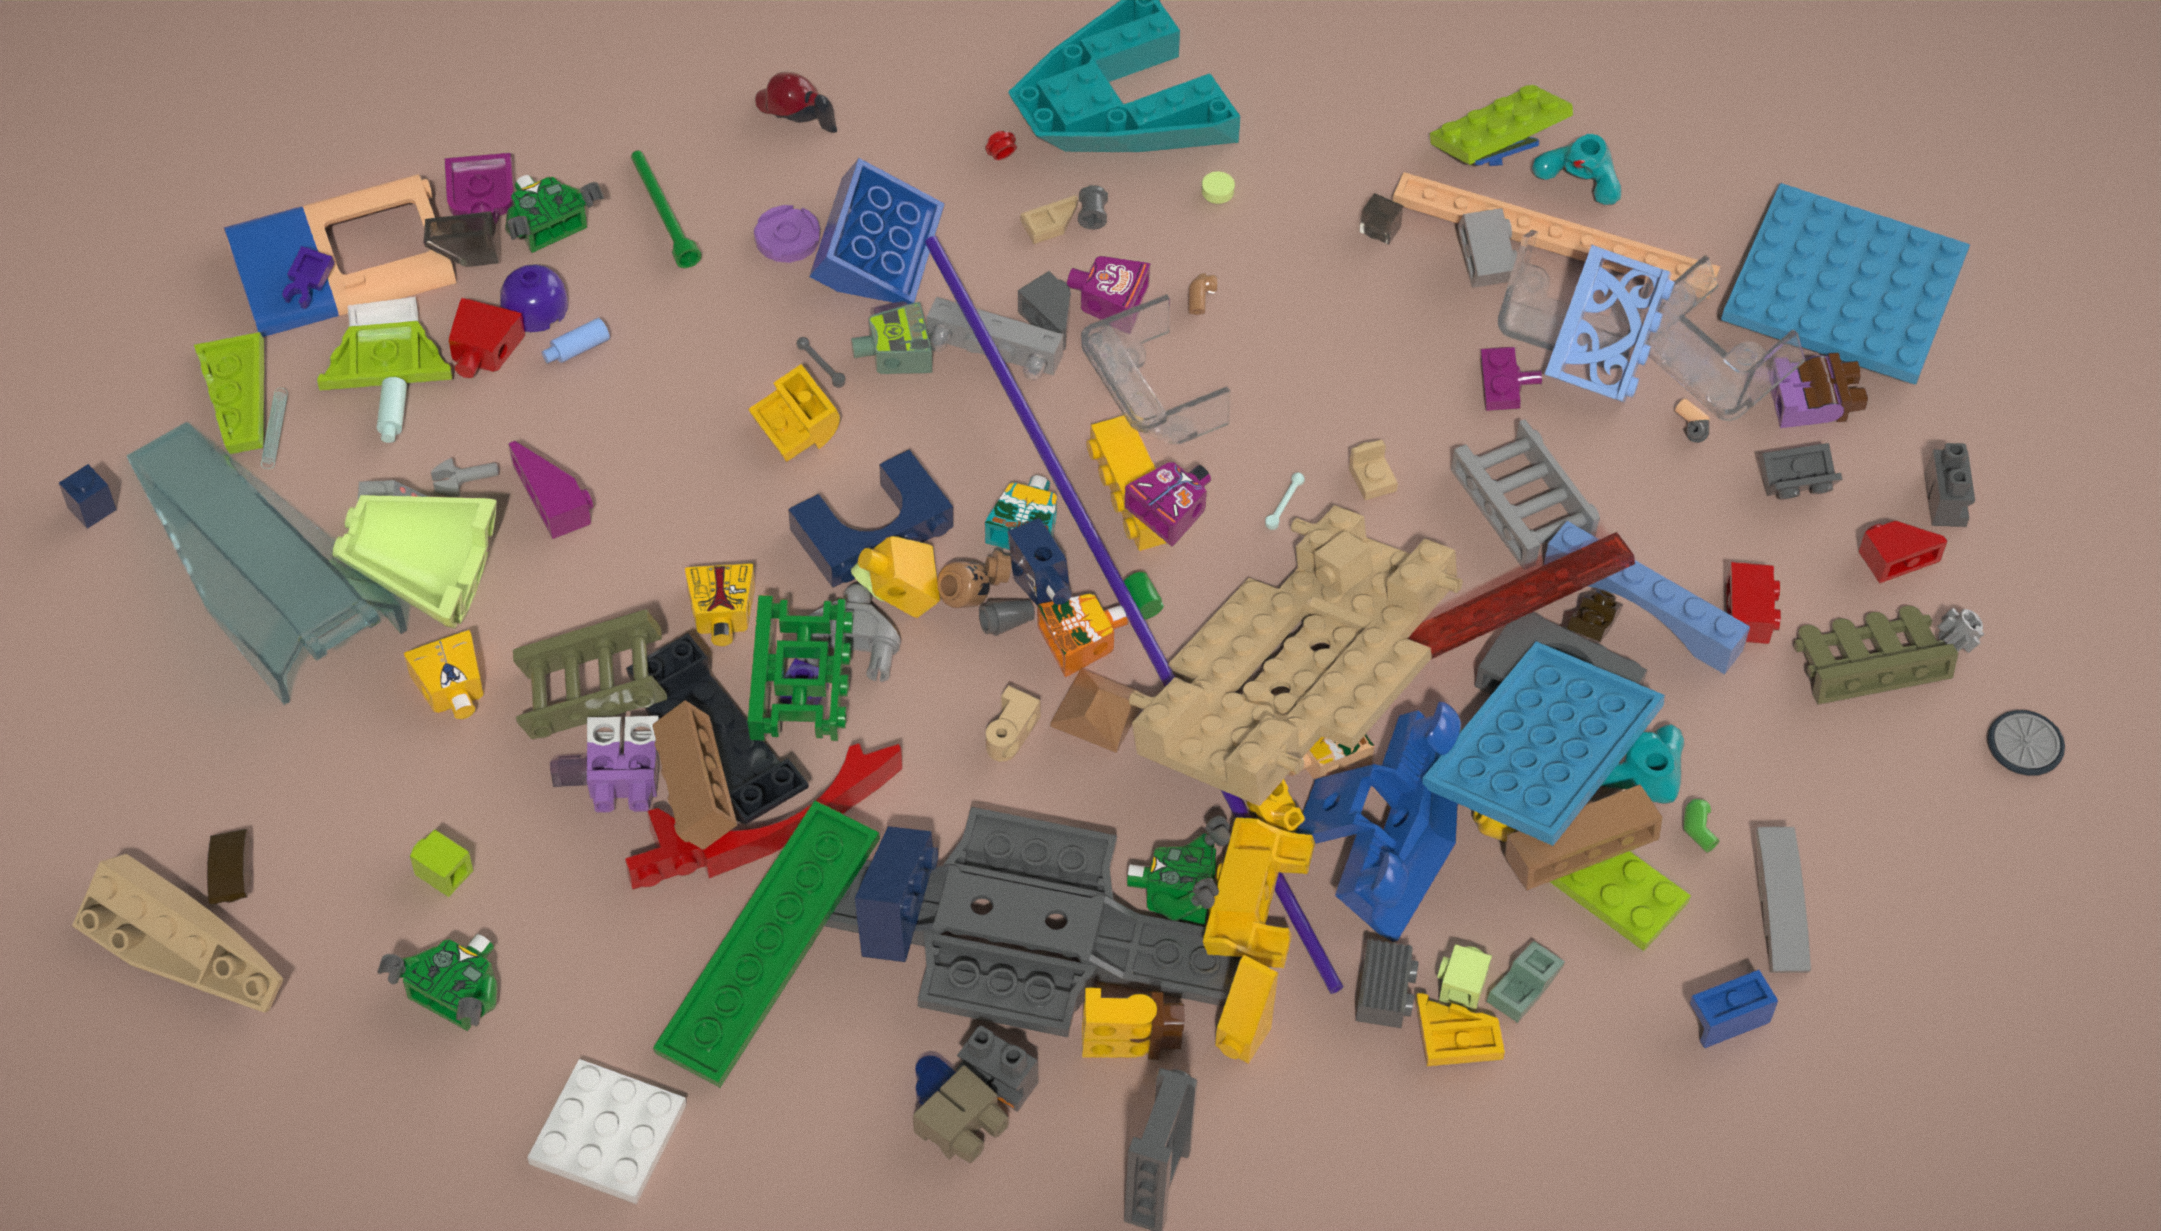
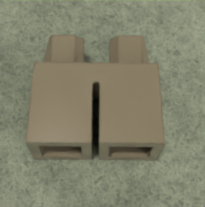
(958, 1114)

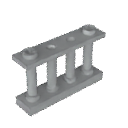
(1507, 518)

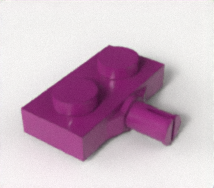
(1504, 378)

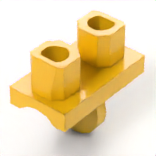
(1279, 809)

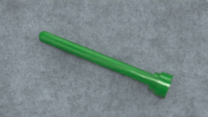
(684, 250)

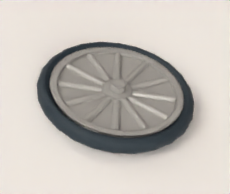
(2026, 742)

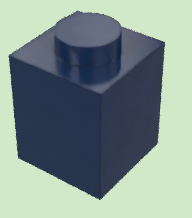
(87, 496)

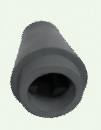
(1003, 616)

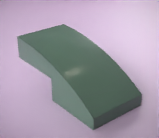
(1525, 982)

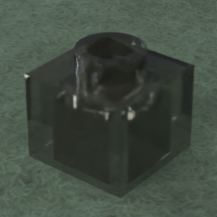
(1381, 218)

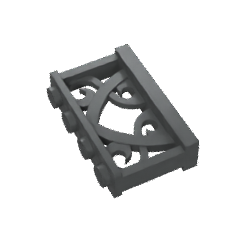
(1158, 1153)

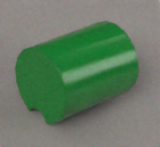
(1144, 594)

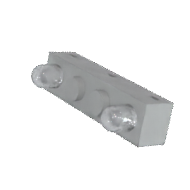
(1017, 342)

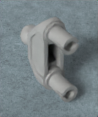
(870, 632)

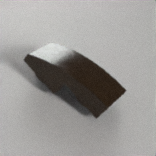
(1595, 615)
(227, 867)

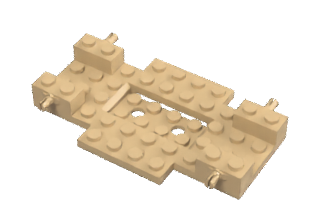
(1335, 693)

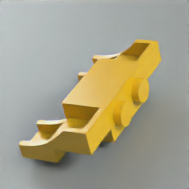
(1247, 888)

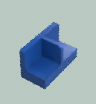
(1734, 1008)

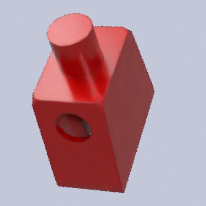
(483, 336)

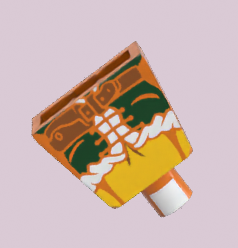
(1079, 630)

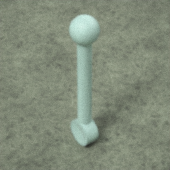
(1272, 521)

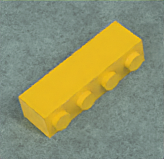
(1121, 461)

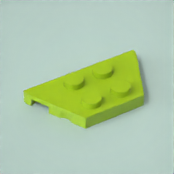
(381, 352)

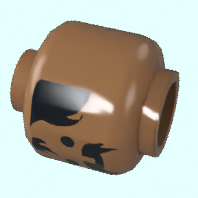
(963, 584)

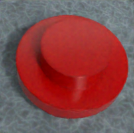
(1001, 145)

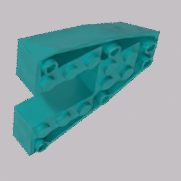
(1077, 109)

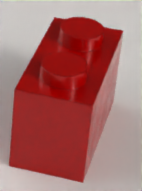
(1752, 599)

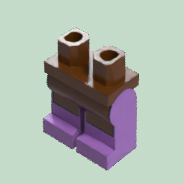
(1819, 392)

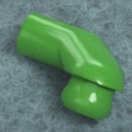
(1695, 824)

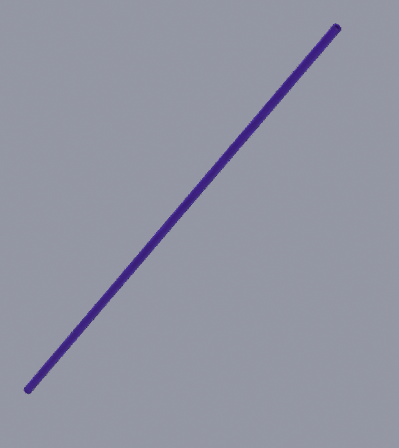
(1112, 575)

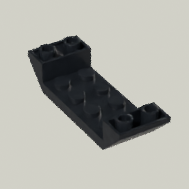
(751, 770)

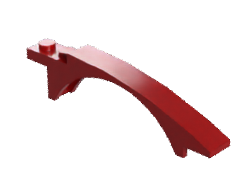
(673, 856)

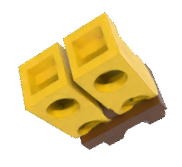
(1130, 1026)

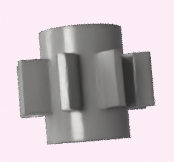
(1961, 629)

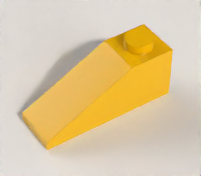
(1247, 1010)

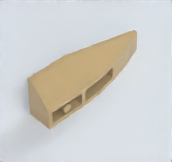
(172, 935)

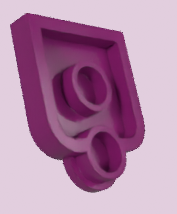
(479, 184)

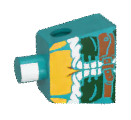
(1019, 506)

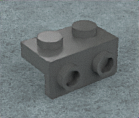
(1799, 470)

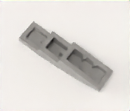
(1783, 900)

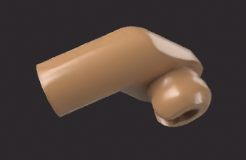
(1198, 290)

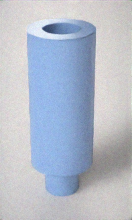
(576, 341)

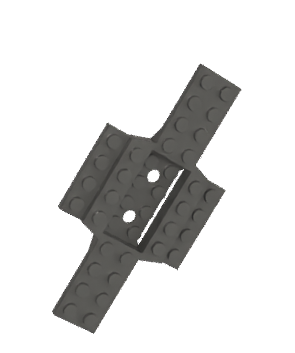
(1028, 874)

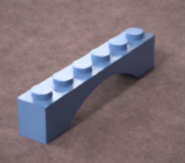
(1702, 627)

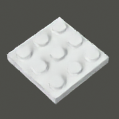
(607, 1131)

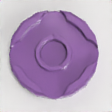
(787, 233)

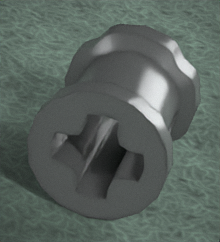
(1092, 213)

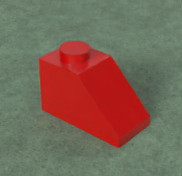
(1900, 549)

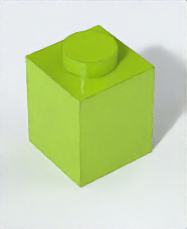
(441, 862)

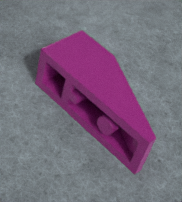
(552, 491)

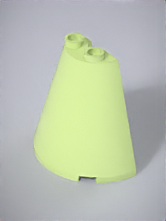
(421, 549)

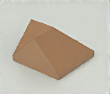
(1096, 711)

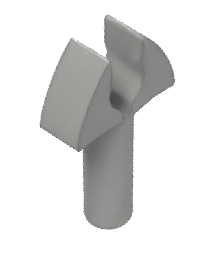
(459, 476)

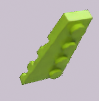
(236, 388)

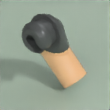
(1698, 421)

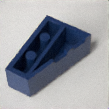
(894, 893)

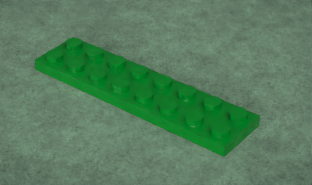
(766, 944)

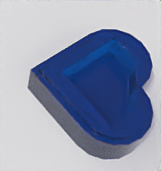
(930, 1076)

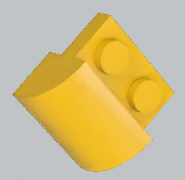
(796, 414)

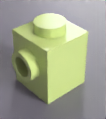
(1464, 976)

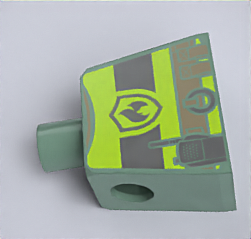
(897, 341)

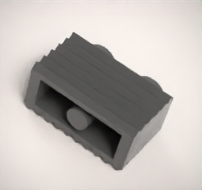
(1385, 984)

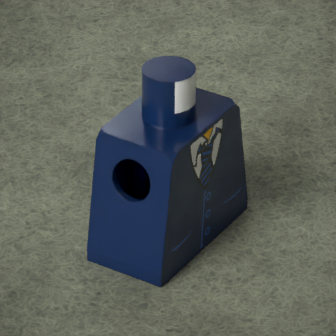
(1044, 577)

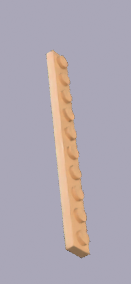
(1553, 234)

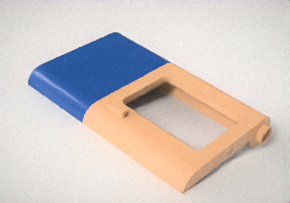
(269, 245)

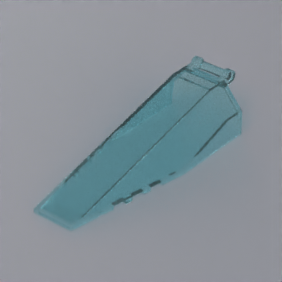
(255, 557)

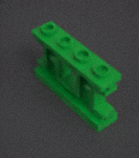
(770, 667)

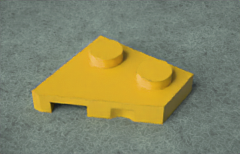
(1457, 1034)

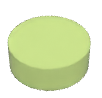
(1218, 187)

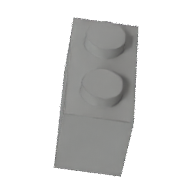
(1487, 247)

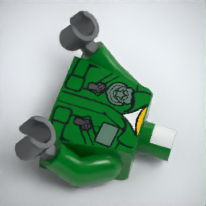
(548, 210)
(1183, 876)
(448, 980)

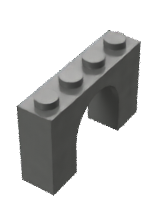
(1524, 632)

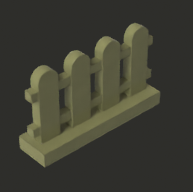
(1877, 672)

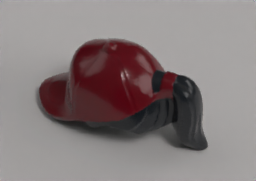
(795, 99)

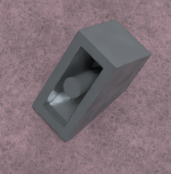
(1046, 304)

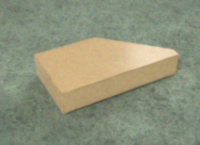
(1049, 220)

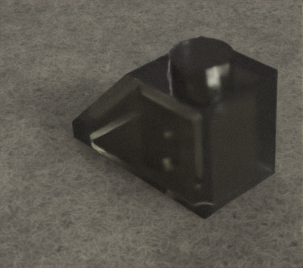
(464, 238)

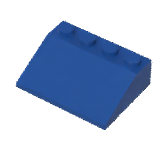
(876, 236)

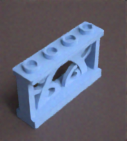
(1593, 279)

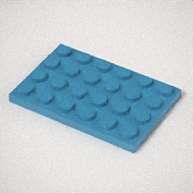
(1544, 742)

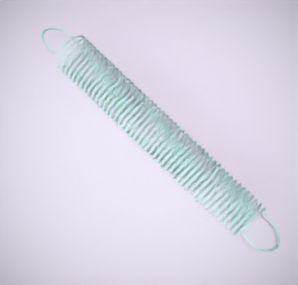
(278, 433)

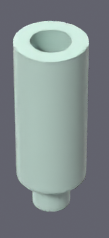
(391, 408)

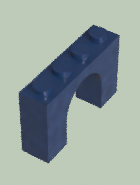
(836, 547)

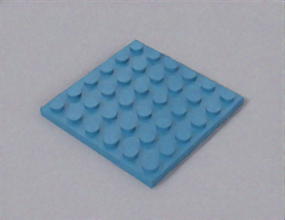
(1847, 282)

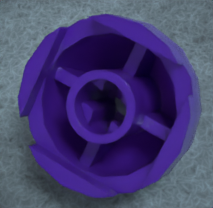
(535, 294)

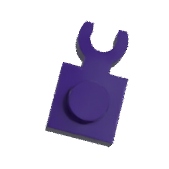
(307, 272)

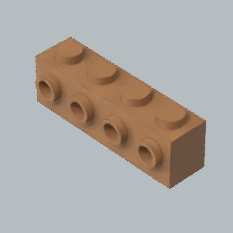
(693, 775)
(1596, 834)

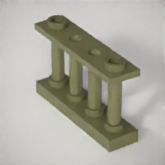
(584, 645)

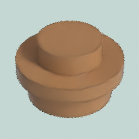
(998, 567)

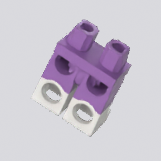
(618, 773)

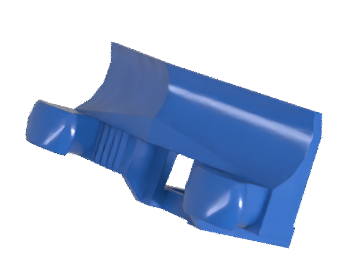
(1396, 865)

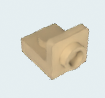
(1372, 470)

